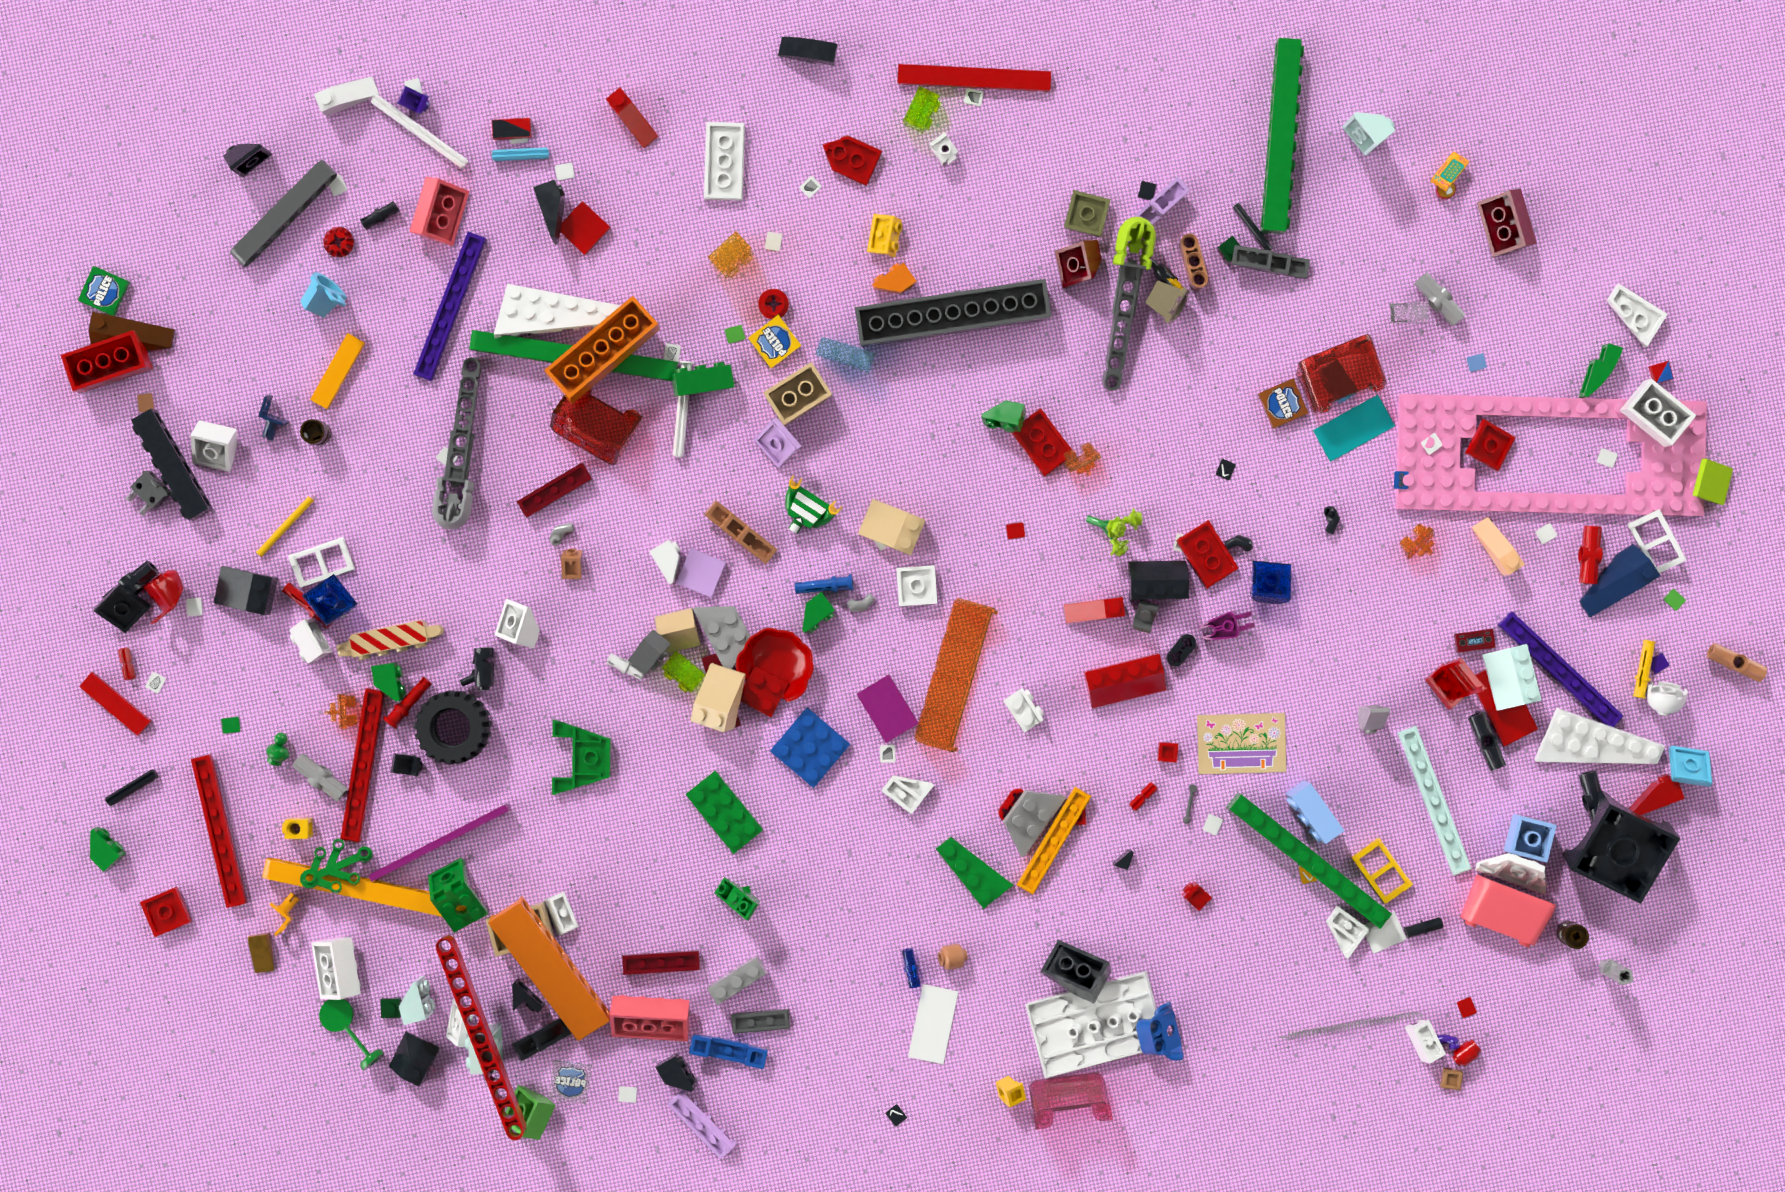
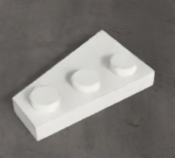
(1636, 313)

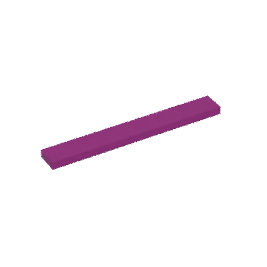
(439, 842)

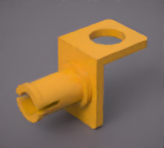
(284, 910)

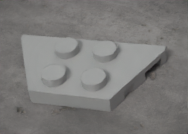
(724, 631)
(1030, 817)

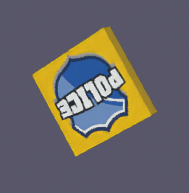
(774, 341)

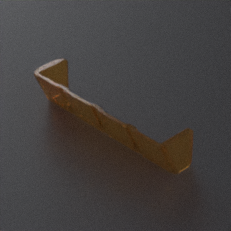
(953, 674)

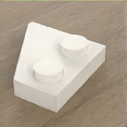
(1346, 930)

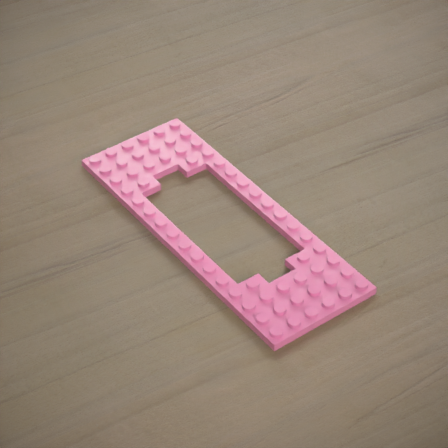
(1440, 483)

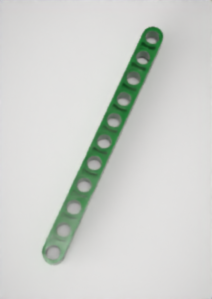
(551, 351)

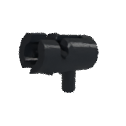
(483, 670)

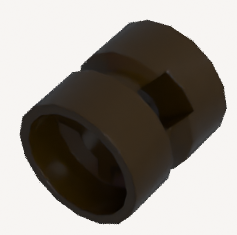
(315, 432)
(1572, 934)

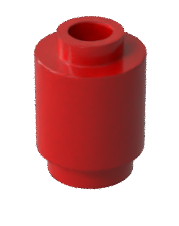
(1466, 1053)

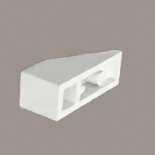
(345, 95)

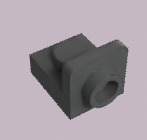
(1144, 616)

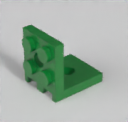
(451, 889)

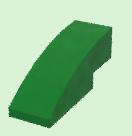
(1600, 369)

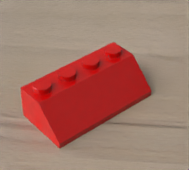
(106, 362)
(1125, 680)

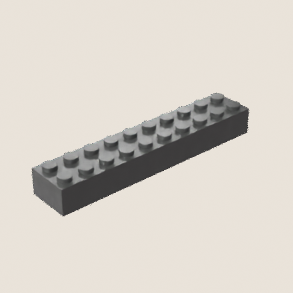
(953, 313)

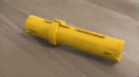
(1642, 677)

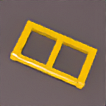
(1407, 883)

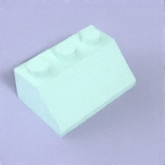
(1368, 130)
(1511, 677)

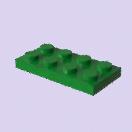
(724, 811)

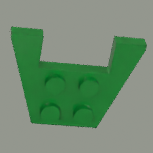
(589, 757)

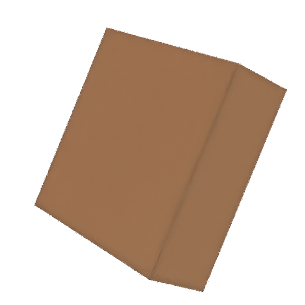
(1451, 1079)

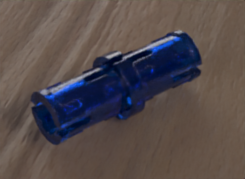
(911, 968)

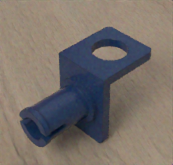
(271, 420)

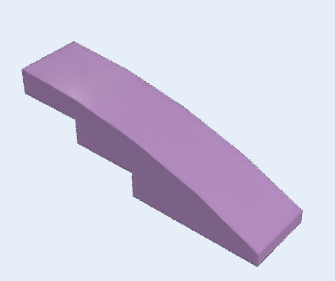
(1163, 201)

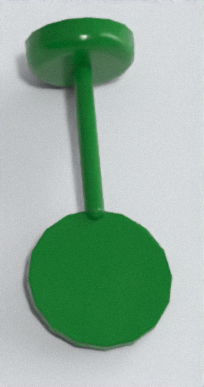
(338, 1015)

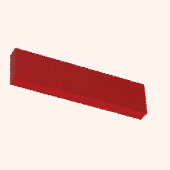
(115, 703)

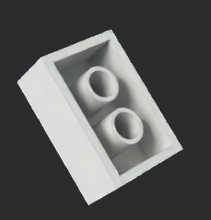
(1658, 412)

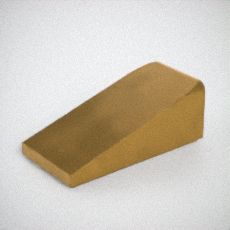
(261, 952)

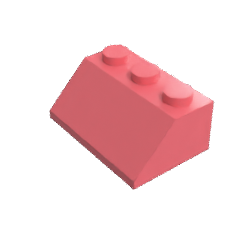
(439, 211)

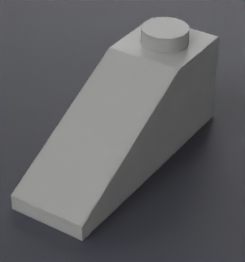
(1372, 717)

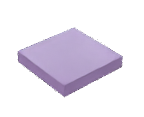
(777, 442)
(701, 572)

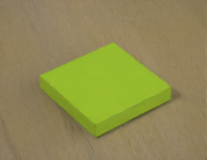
(1712, 481)

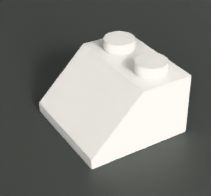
(213, 445)
(310, 641)

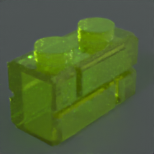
(921, 110)
(683, 671)

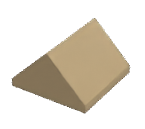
(678, 629)

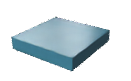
(1690, 766)

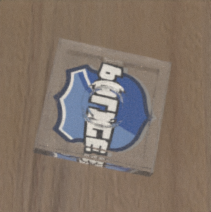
(570, 1082)

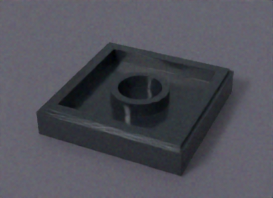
(122, 607)

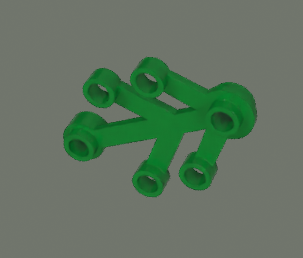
(333, 868)

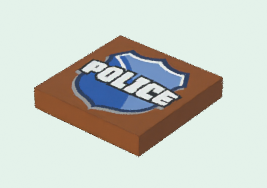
(1282, 403)

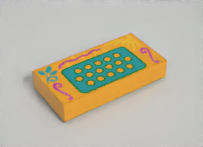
(1449, 171)

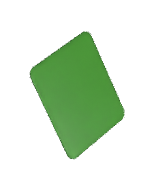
(734, 334)
(1674, 599)

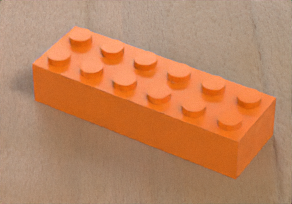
(602, 349)

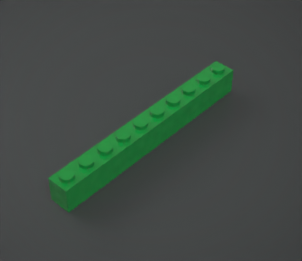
(1281, 135)
(1309, 860)

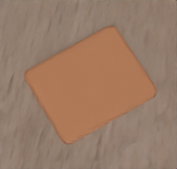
(145, 402)

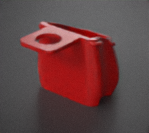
(165, 591)

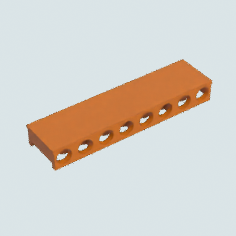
(550, 968)

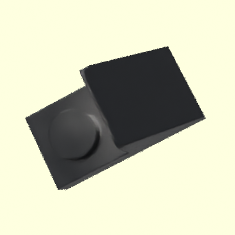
(522, 992)

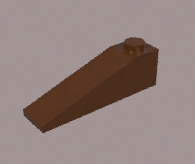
(107, 326)

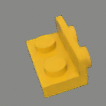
(884, 235)

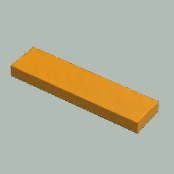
(337, 371)

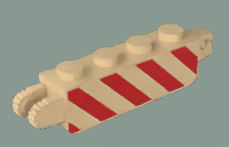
(389, 638)

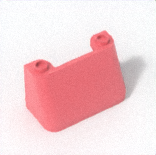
(1507, 911)

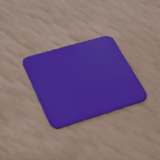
(1659, 663)

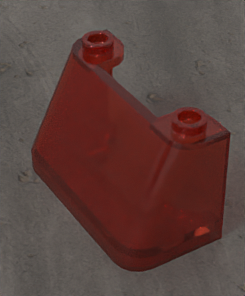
(1340, 372)
(595, 426)

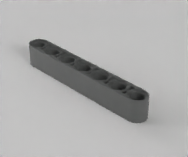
(283, 213)

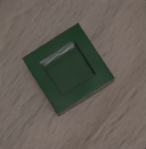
(1227, 248)
(390, 1007)

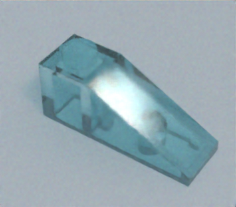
(846, 354)

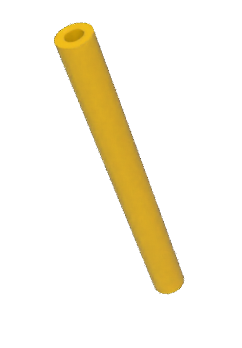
(285, 526)

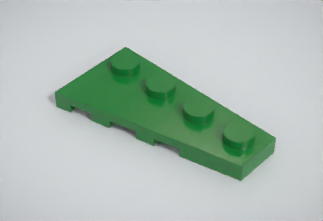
(975, 874)

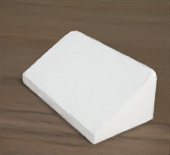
(560, 913)

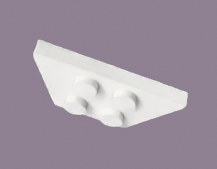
(1516, 871)

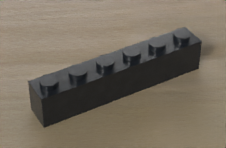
(172, 465)

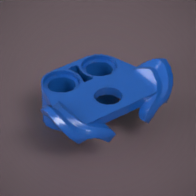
(1154, 1036)

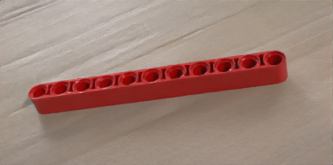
(480, 1047)

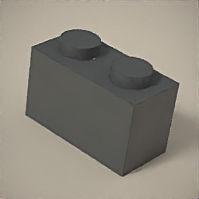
(649, 652)

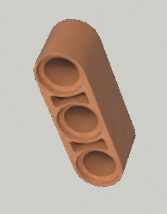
(1194, 252)

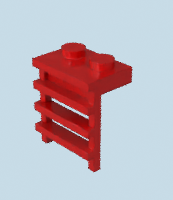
(1454, 682)

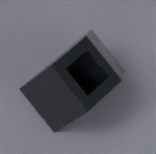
(675, 1074)

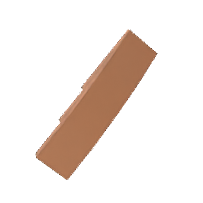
(740, 531)

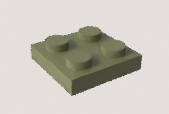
(1087, 213)

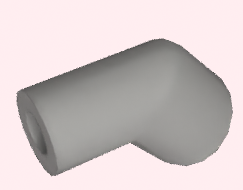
(559, 532)
(861, 606)

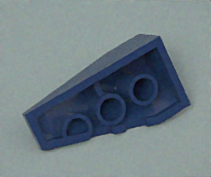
(1623, 576)

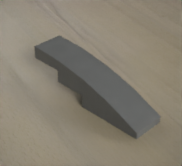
(1270, 262)

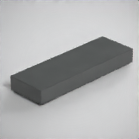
(760, 1021)

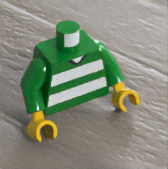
(807, 508)

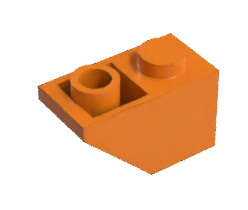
(896, 281)

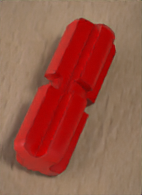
(126, 659)
(1145, 794)

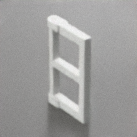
(341, 541)
(1644, 547)

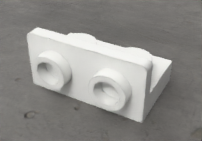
(1023, 709)

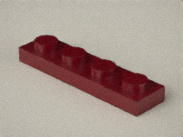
(554, 490)
(661, 962)

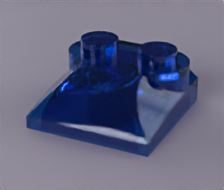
(1271, 582)
(330, 600)

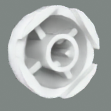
(1666, 697)

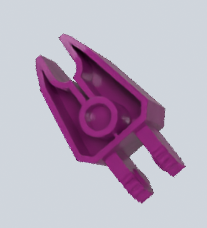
(1226, 625)

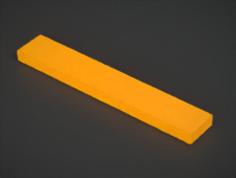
(1053, 840)

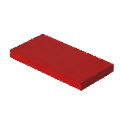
(1507, 723)

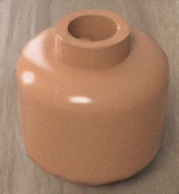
(952, 957)

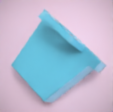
(322, 295)

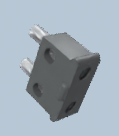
(152, 492)

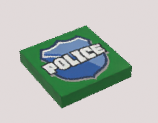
(103, 291)

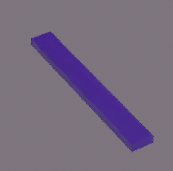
(450, 306)
(1560, 670)

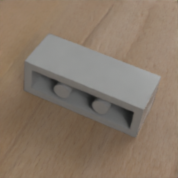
(737, 979)

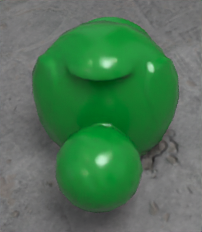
(277, 752)

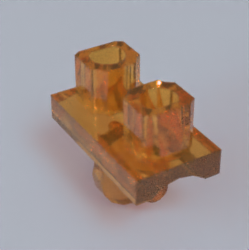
(1083, 462)
(1424, 535)
(342, 702)

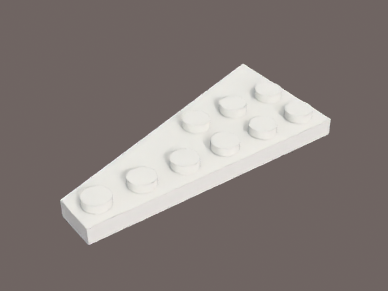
(544, 312)
(1588, 741)

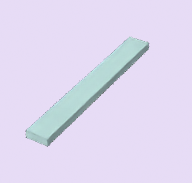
(1434, 800)

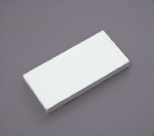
(724, 161)

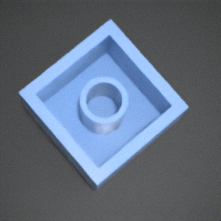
(1530, 837)

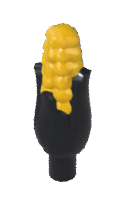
(1165, 275)

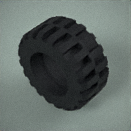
(428, 734)

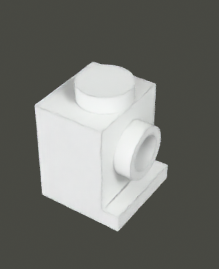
(944, 157)

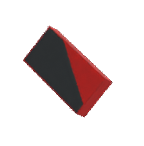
(511, 129)

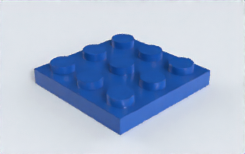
(810, 747)

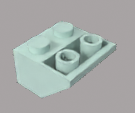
(417, 1002)

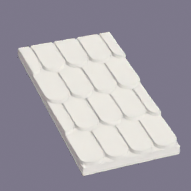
(1082, 1034)

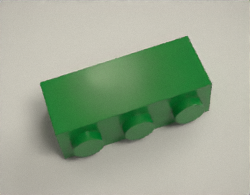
(702, 379)

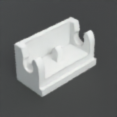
(1425, 1041)

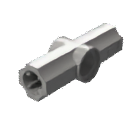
(1439, 299)
(320, 777)
(1616, 971)

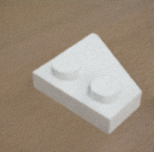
(907, 791)

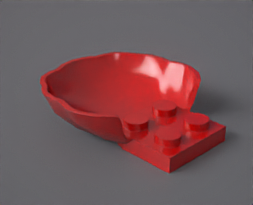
(775, 669)

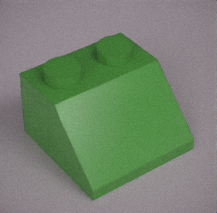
(535, 1110)

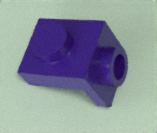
(413, 100)

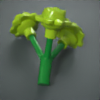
(1116, 528)

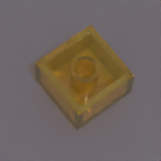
(731, 255)

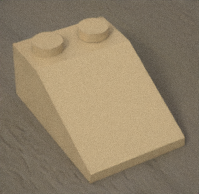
(891, 527)
(719, 698)

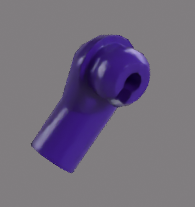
(1451, 1040)

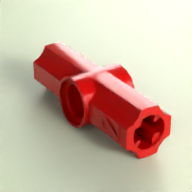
(1590, 554)

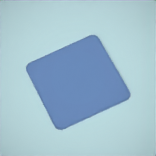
(1476, 362)

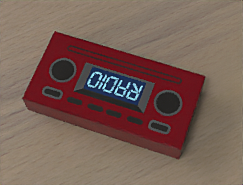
(1474, 640)

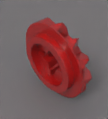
(346, 245)
(766, 297)

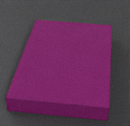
(887, 708)

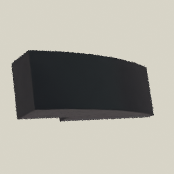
(808, 50)
(540, 1039)

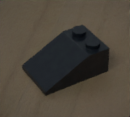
(245, 590)
(1077, 971)

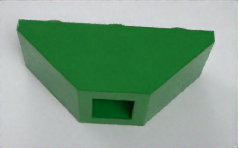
(737, 898)

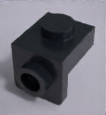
(406, 764)

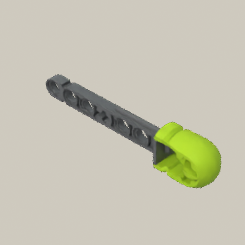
(1131, 230)

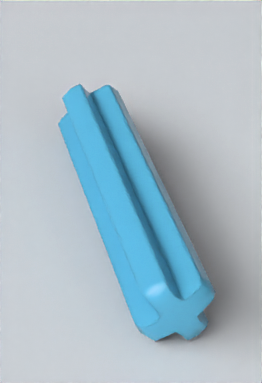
(520, 154)

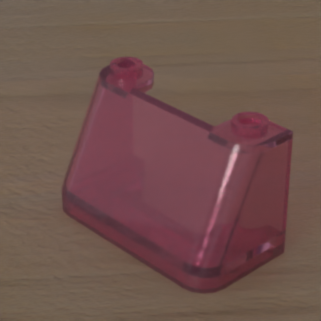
(1067, 1094)

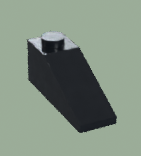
(552, 206)

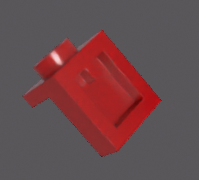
(1196, 895)

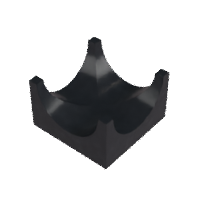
(1622, 849)

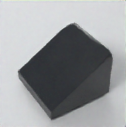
(1124, 860)

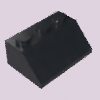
(1158, 580)

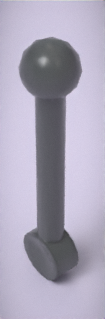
(1192, 788)

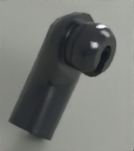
(1332, 518)
(1241, 541)

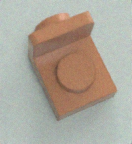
(571, 564)

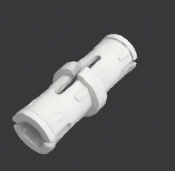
(624, 666)

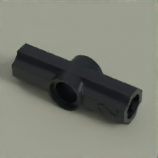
(138, 578)
(1490, 752)
(1590, 788)

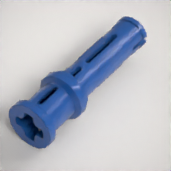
(833, 584)

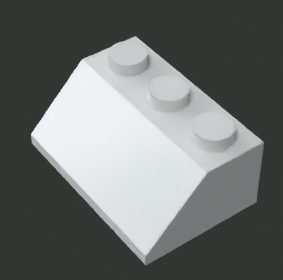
(336, 968)

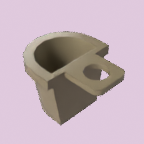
(1167, 300)

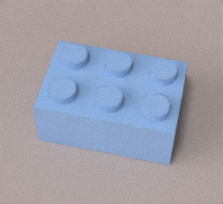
(1313, 812)

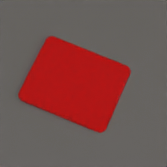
(1015, 530)
(1466, 1007)

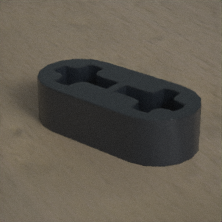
(1177, 647)

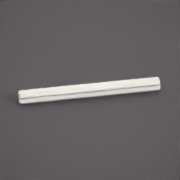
(419, 131)

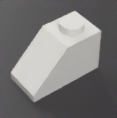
(667, 559)

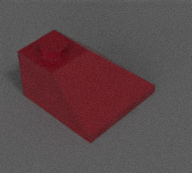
(1078, 262)

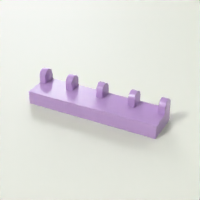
(701, 1124)

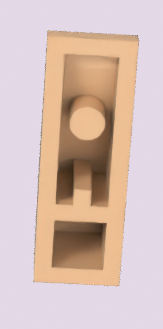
(1497, 547)

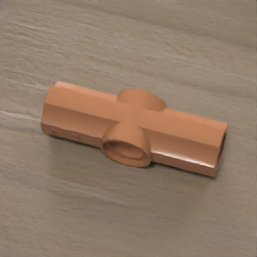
(1746, 667)

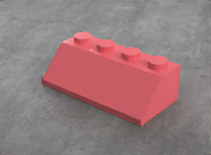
(650, 1018)

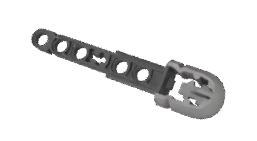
(457, 475)

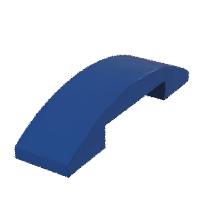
(728, 1050)

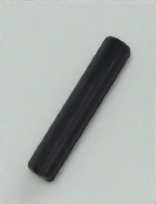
(131, 787)

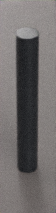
(1252, 227)

